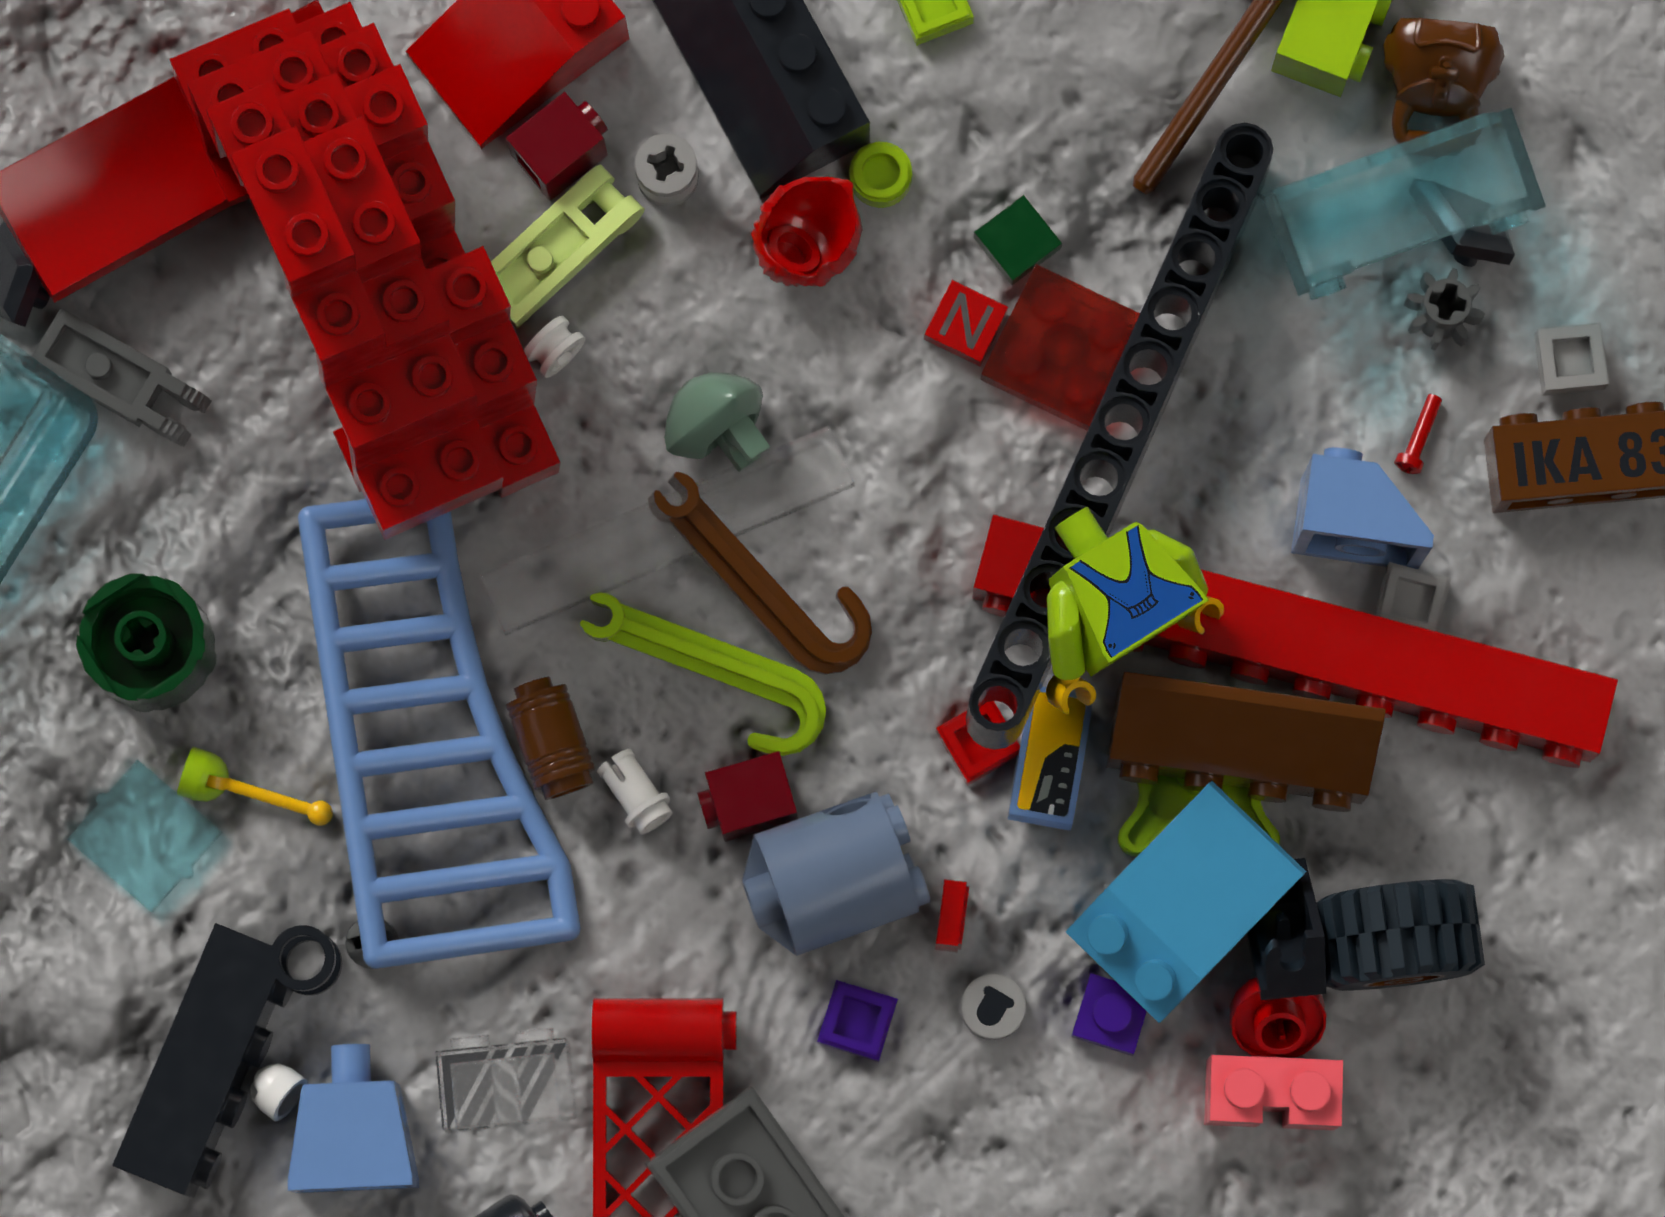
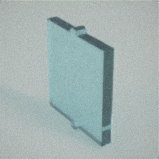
(144, 836)

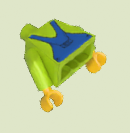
(1116, 599)

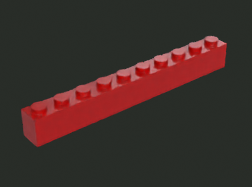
(1358, 657)

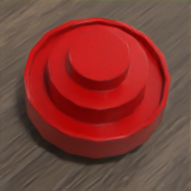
(1276, 1025)

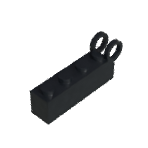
(210, 1051)

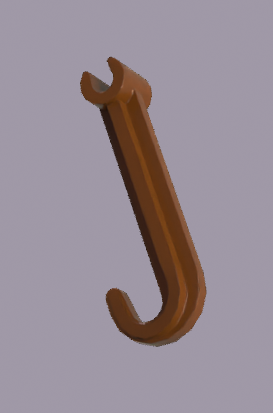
(758, 588)

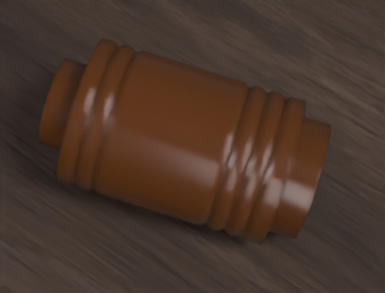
(550, 738)

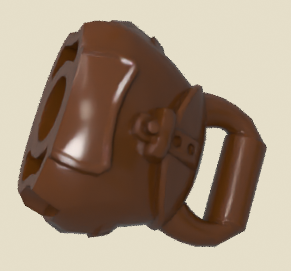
(1439, 69)

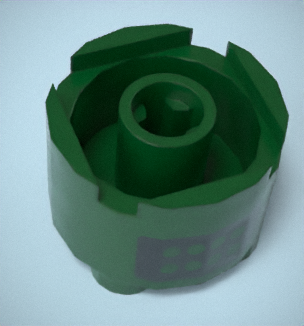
(111, 645)

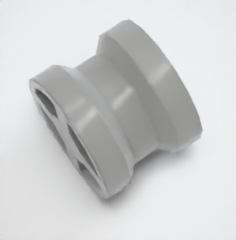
(665, 183)

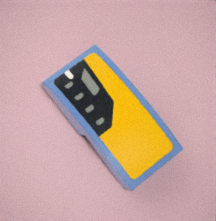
(1050, 764)

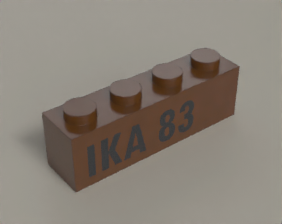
(1576, 458)

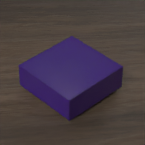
(857, 1020)

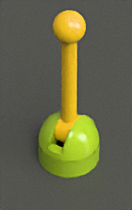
(208, 777)

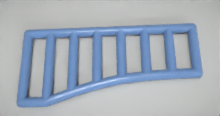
(491, 745)

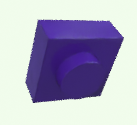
(1109, 1016)

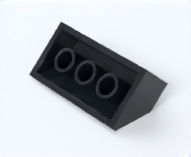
(768, 85)

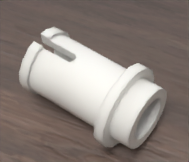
(635, 792)

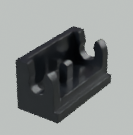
(1290, 945)

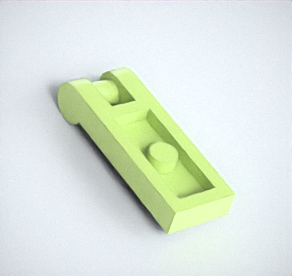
(562, 242)

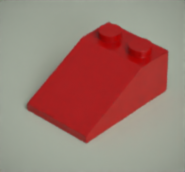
(511, 56)

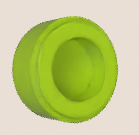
(881, 174)

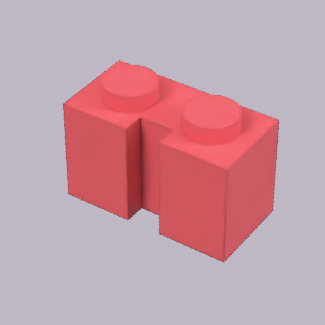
(1300, 1088)

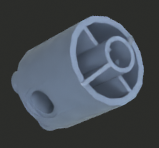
(833, 874)

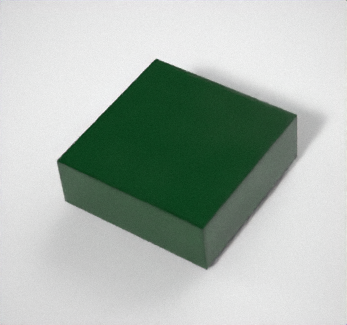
(1017, 240)

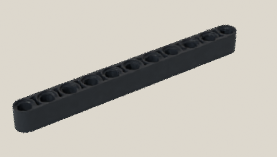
(1126, 402)

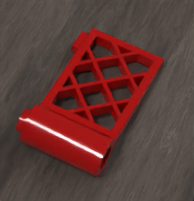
(645, 1041)

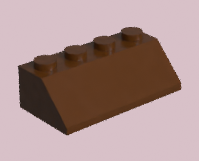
(1244, 740)

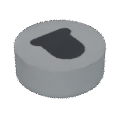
(993, 1007)

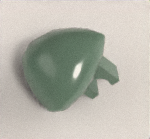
(716, 412)

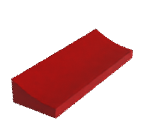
(113, 188)

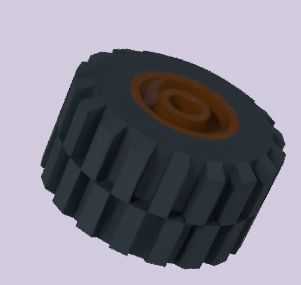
(1400, 934)

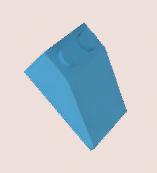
(1185, 901)

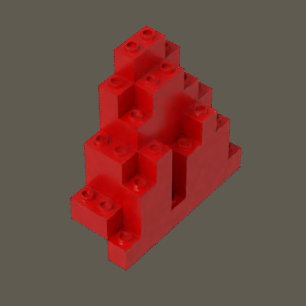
(368, 248)

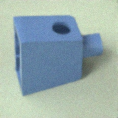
(351, 1131)

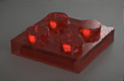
(1060, 347)

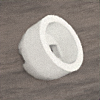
(276, 1090)

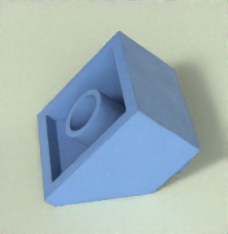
(1356, 514)

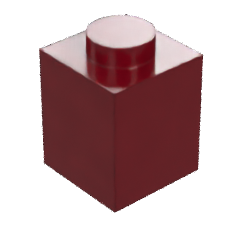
(559, 144)
(748, 797)

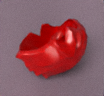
(808, 231)

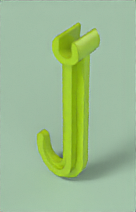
(721, 663)

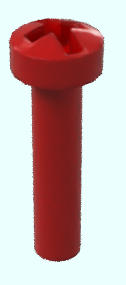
(1409, 461)

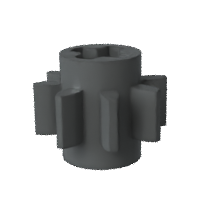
(1460, 306)

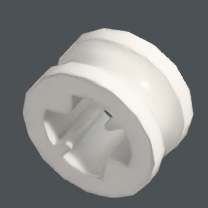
(554, 346)

